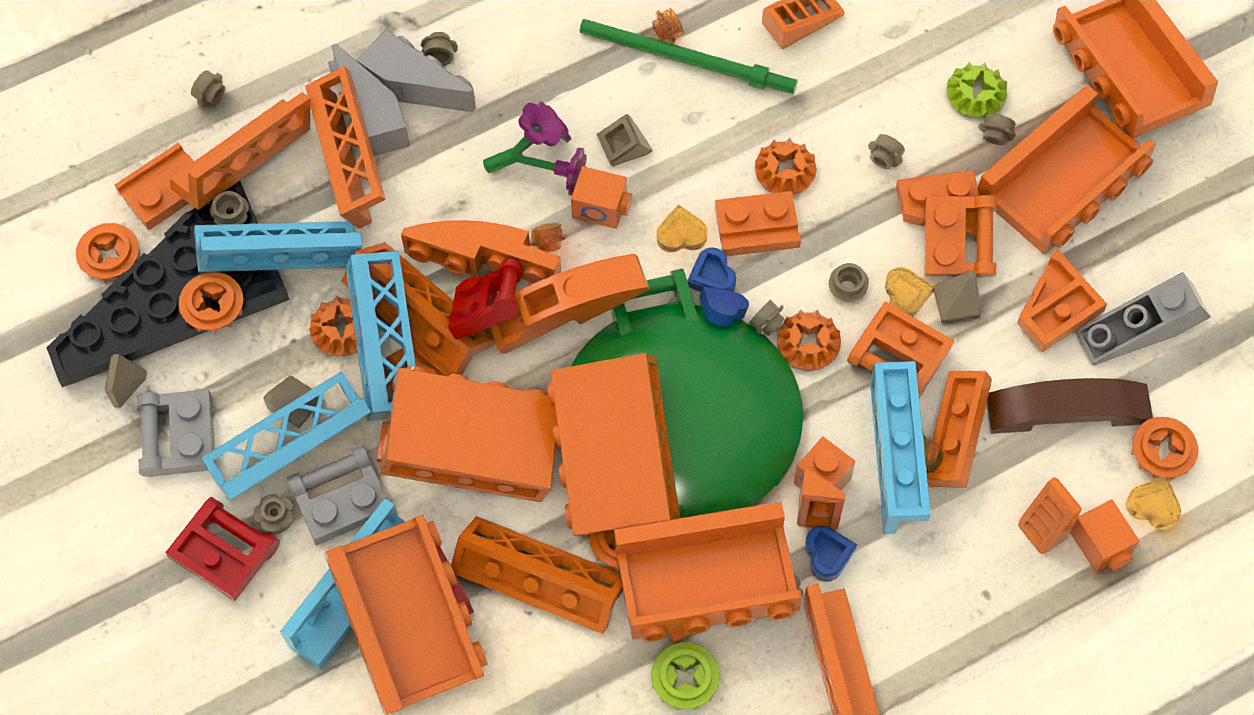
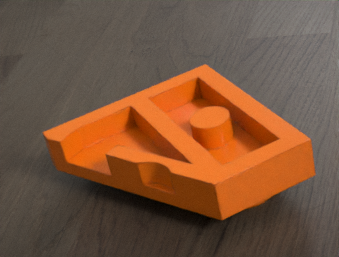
(913, 191)
(1059, 303)

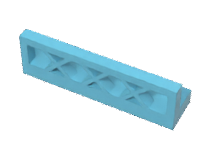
(275, 246)
(367, 326)
(899, 444)
(293, 449)
(321, 620)

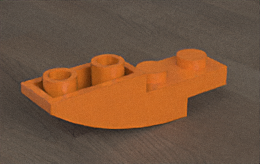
(468, 244)
(570, 296)

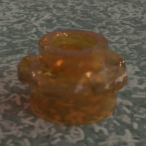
(667, 25)
(547, 236)

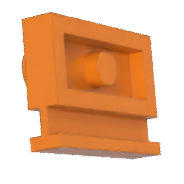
(149, 190)
(757, 223)

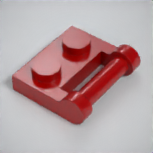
(477, 302)
(215, 559)

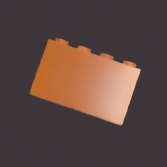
(1136, 62)
(1064, 172)
(470, 435)
(613, 444)
(706, 572)
(406, 613)

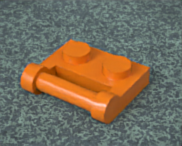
(947, 235)
(904, 339)

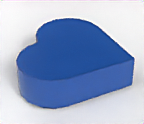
(712, 271)
(723, 306)
(828, 552)

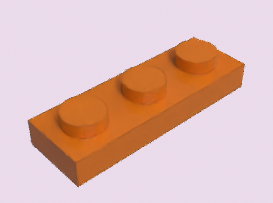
(959, 426)

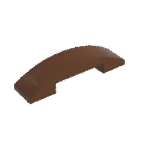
(1068, 402)

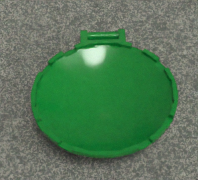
(724, 396)

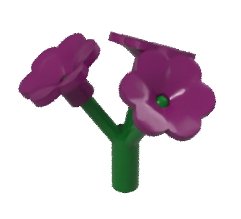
(540, 126)

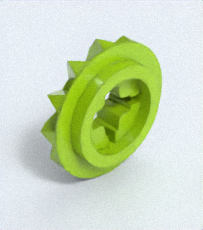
(990, 99)
(683, 657)

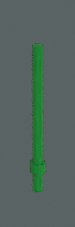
(757, 76)

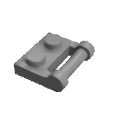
(189, 431)
(344, 506)

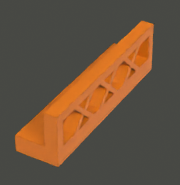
(337, 148)
(243, 151)
(427, 324)
(535, 576)
(839, 652)

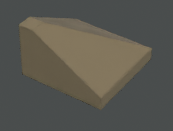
(623, 141)
(958, 297)
(123, 379)
(285, 393)

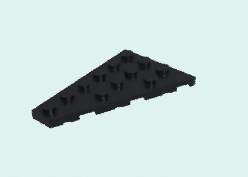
(142, 305)

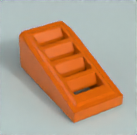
(787, 34)
(1050, 516)

